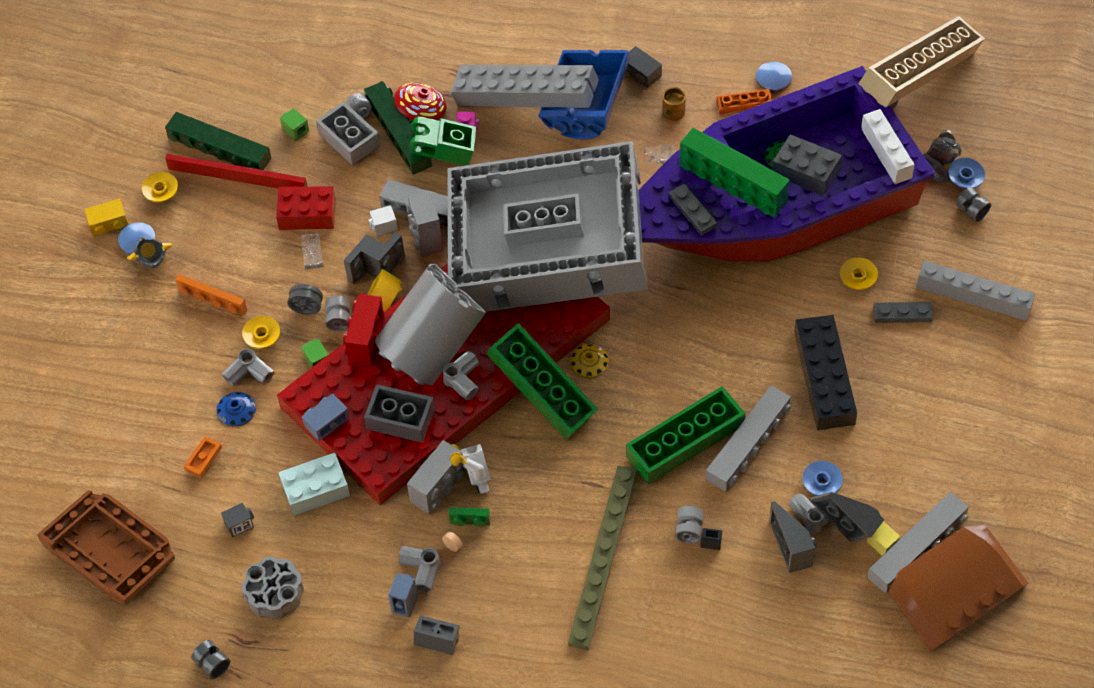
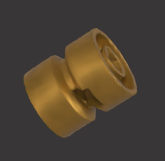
(673, 103)

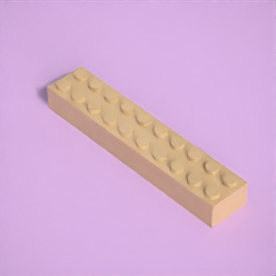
(921, 61)

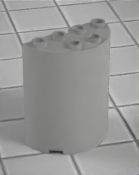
(429, 326)

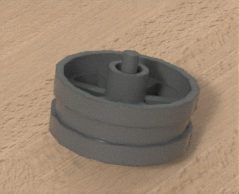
(305, 299)

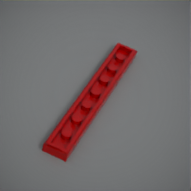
(233, 172)

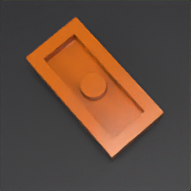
(202, 457)

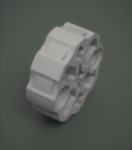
(272, 587)

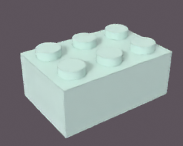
(314, 484)

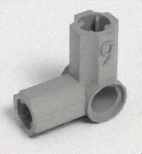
(255, 367)
(460, 381)
(808, 513)
(418, 558)

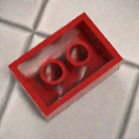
(306, 208)
(363, 329)

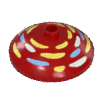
(420, 101)

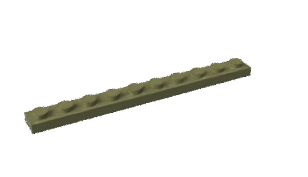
(602, 558)

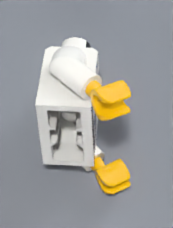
(475, 463)

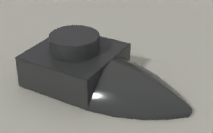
(941, 173)

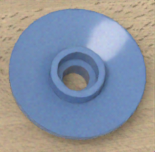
(966, 167)
(824, 472)

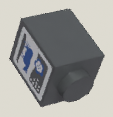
(238, 519)

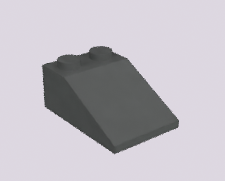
(849, 516)
(792, 538)

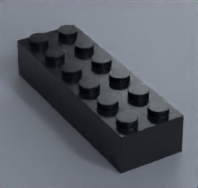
(825, 372)

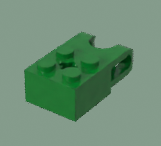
(443, 140)

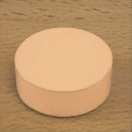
(452, 541)

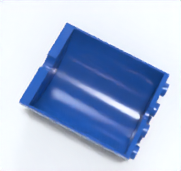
(589, 122)

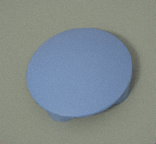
(773, 76)
(131, 233)

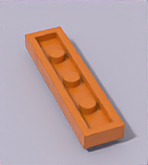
(215, 296)

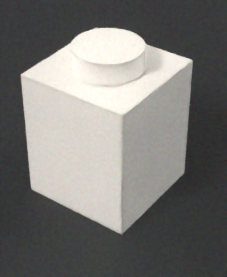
(382, 220)

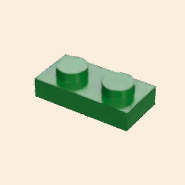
(472, 516)

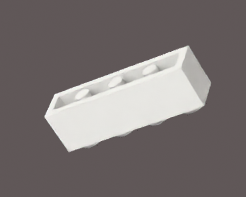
(887, 146)

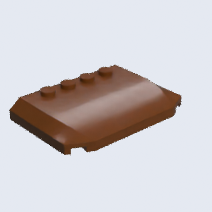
(108, 545)
(955, 584)

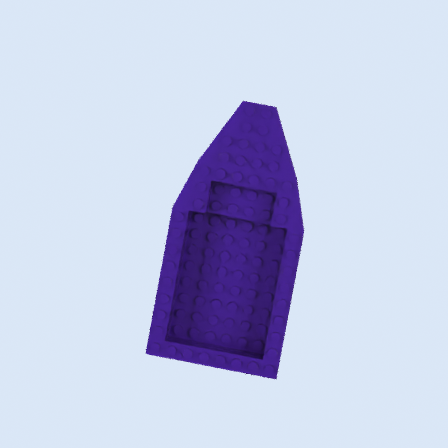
(821, 114)

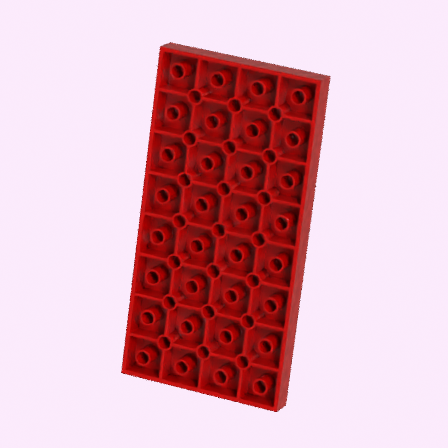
(388, 462)

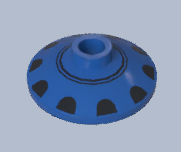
(236, 415)

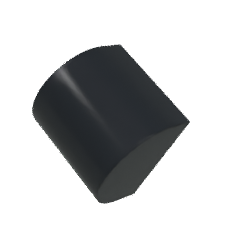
(711, 539)

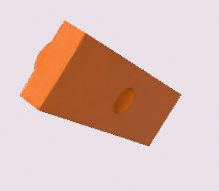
(742, 101)

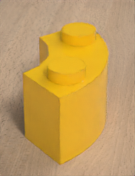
(386, 287)

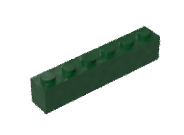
(395, 125)
(217, 142)

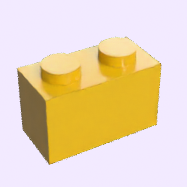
(106, 217)

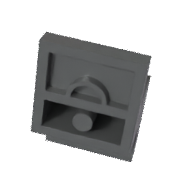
(373, 256)

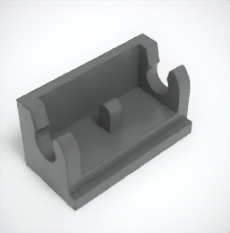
(436, 635)

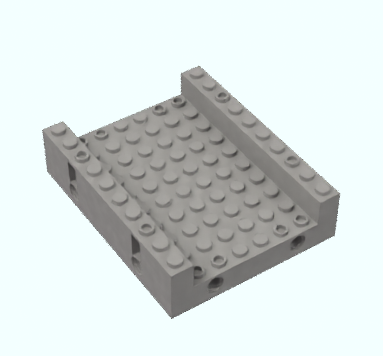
(547, 227)

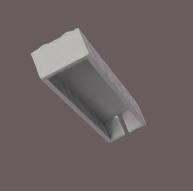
(525, 85)

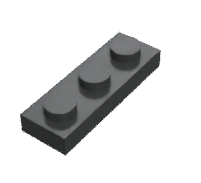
(692, 209)
(903, 312)

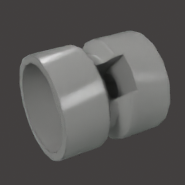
(337, 313)
(689, 524)

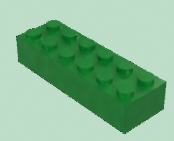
(734, 172)
(541, 381)
(685, 435)

